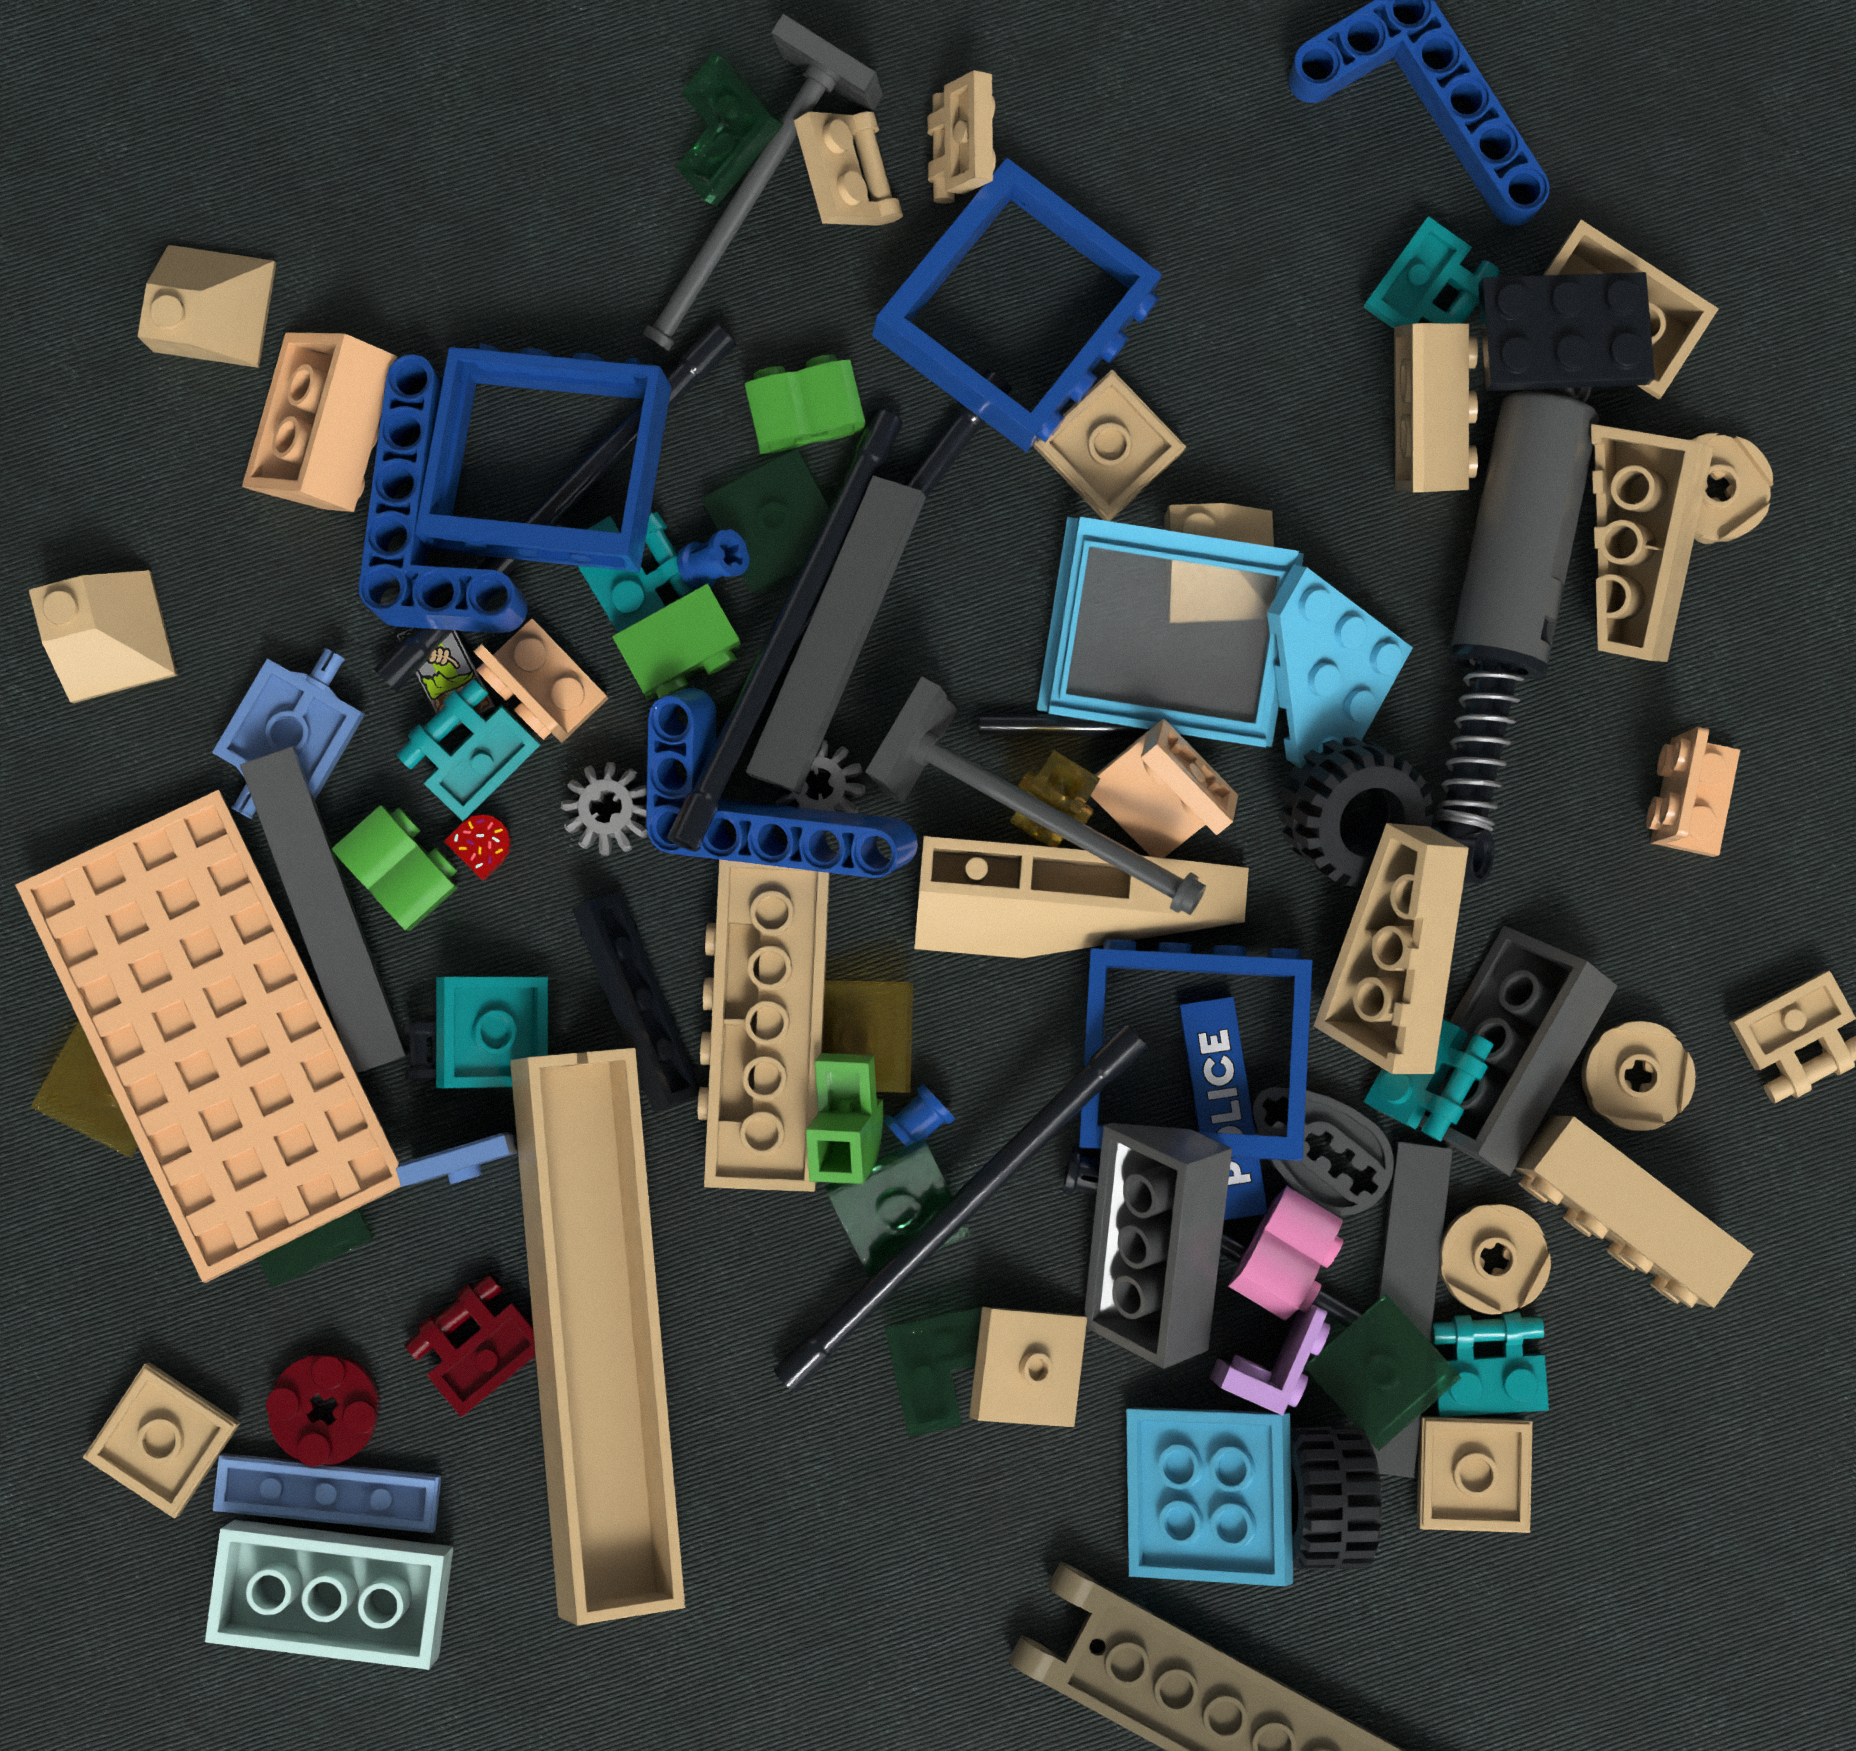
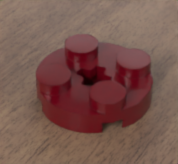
(291, 1407)

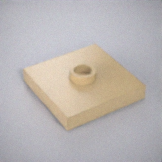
(1110, 446)
(1028, 1367)
(161, 1440)
(1474, 1474)

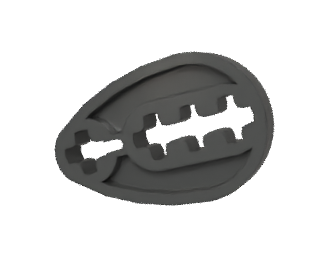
(1347, 1131)

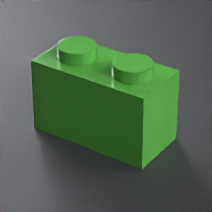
(678, 643)

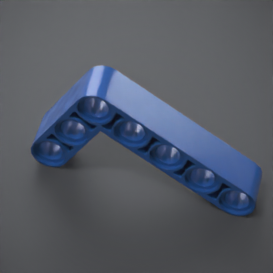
(1435, 89)
(393, 516)
(753, 820)

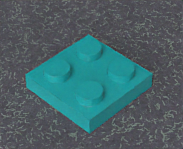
(487, 1025)

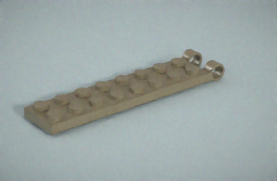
(1178, 1685)

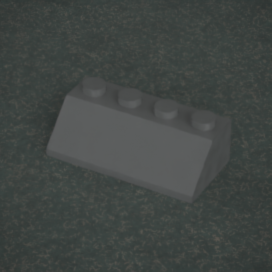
(1538, 1015)
(1157, 1240)

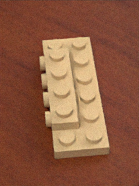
(763, 1025)

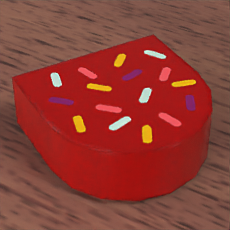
(481, 844)

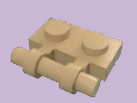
(962, 137)
(1791, 1022)

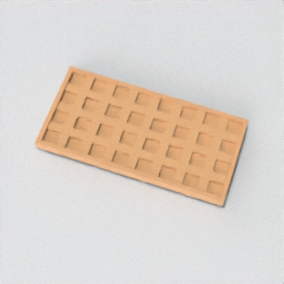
(211, 1035)

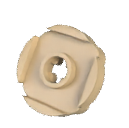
(1748, 490)
(1661, 1055)
(1523, 1248)

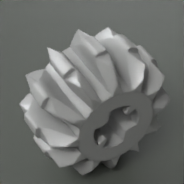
(836, 783)
(596, 794)

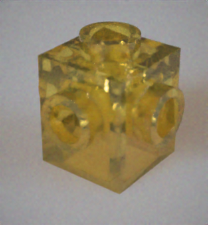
(1061, 786)

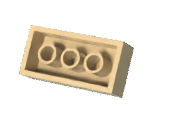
(1632, 1211)

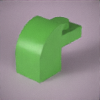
(849, 1120)

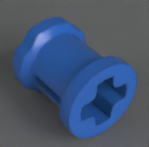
(720, 556)
(919, 1117)

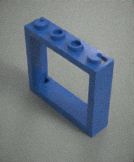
(960, 381)
(533, 542)
(1225, 960)

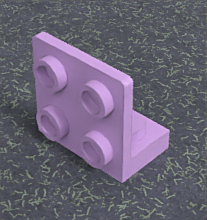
(1285, 1383)

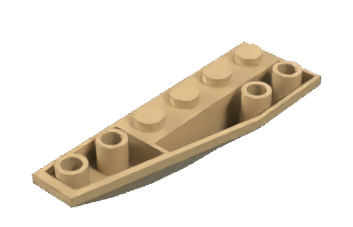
(1054, 899)

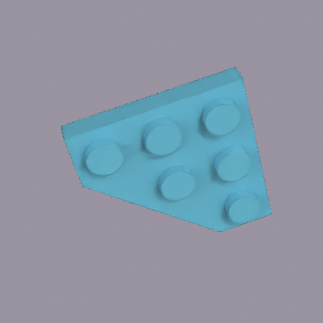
(1331, 663)

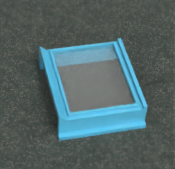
(1165, 630)

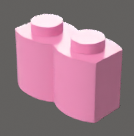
(1287, 1254)

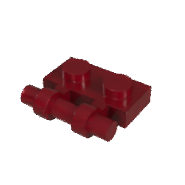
(487, 1357)

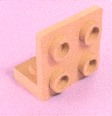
(545, 679)
(1164, 791)
(1693, 793)

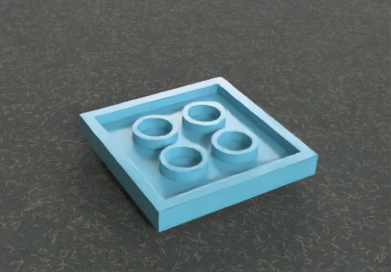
(1209, 1495)

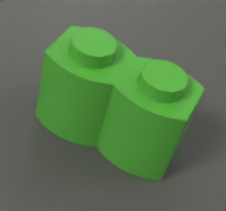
(804, 404)
(396, 866)

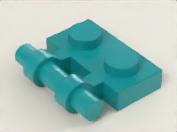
(1421, 273)
(630, 594)
(480, 760)
(1411, 1095)
(1493, 1382)

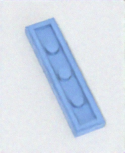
(327, 1493)

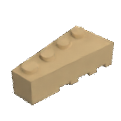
(1644, 535)
(1398, 952)

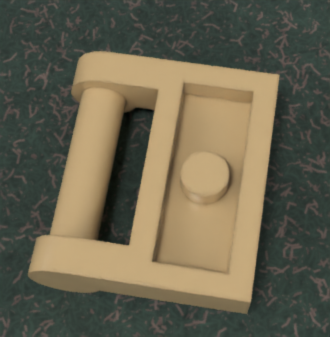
(836, 173)

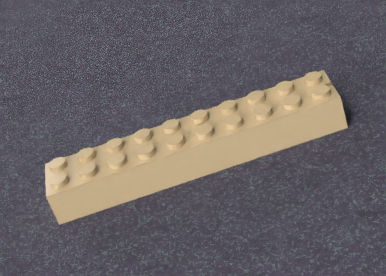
(597, 1335)

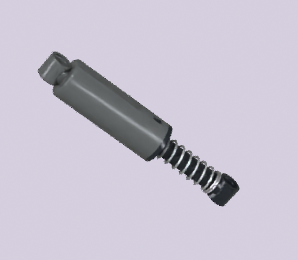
(1512, 593)

